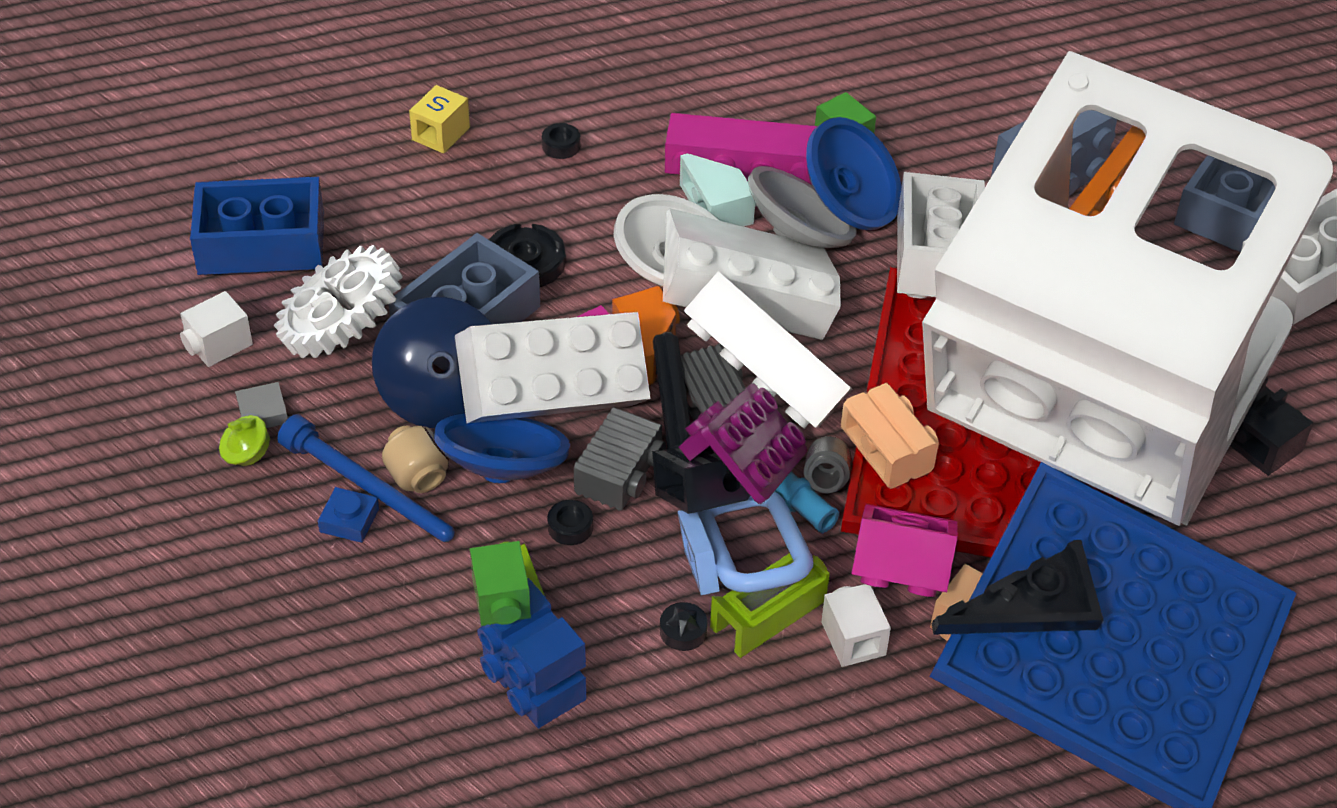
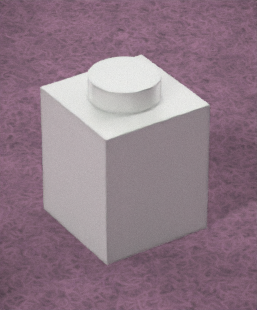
(215, 329)
(855, 624)

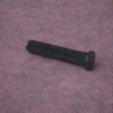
(671, 388)

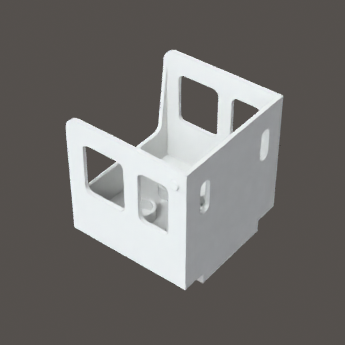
(1093, 340)

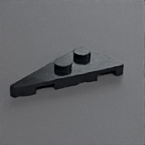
(1043, 598)

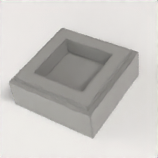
(264, 402)

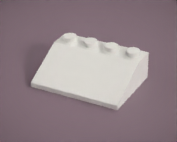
(777, 273)

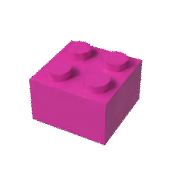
(905, 550)

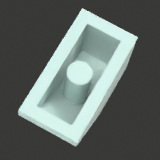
(717, 189)

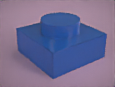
(348, 514)

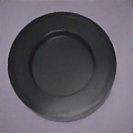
(561, 141)
(570, 522)

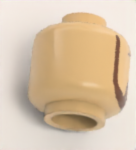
(415, 459)

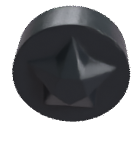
(683, 626)

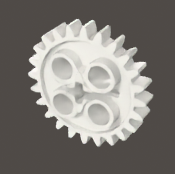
(316, 319)

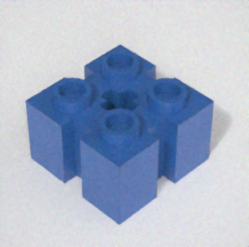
(537, 661)

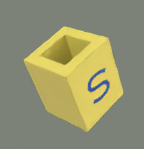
(439, 119)

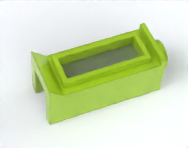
(768, 612)

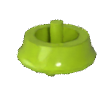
(244, 441)

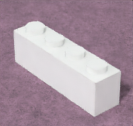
(767, 350)

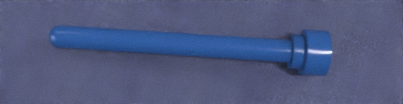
(299, 436)

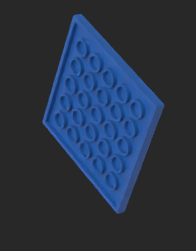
(1165, 673)

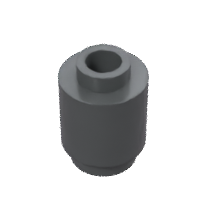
(828, 464)

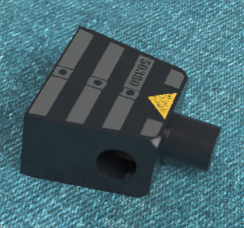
(695, 483)

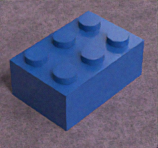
(257, 225)

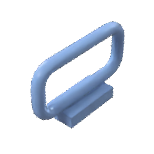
(711, 558)

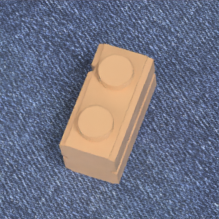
(889, 435)

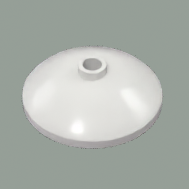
(642, 232)

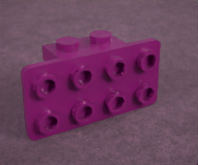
(749, 440)

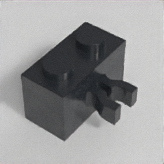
(1271, 431)

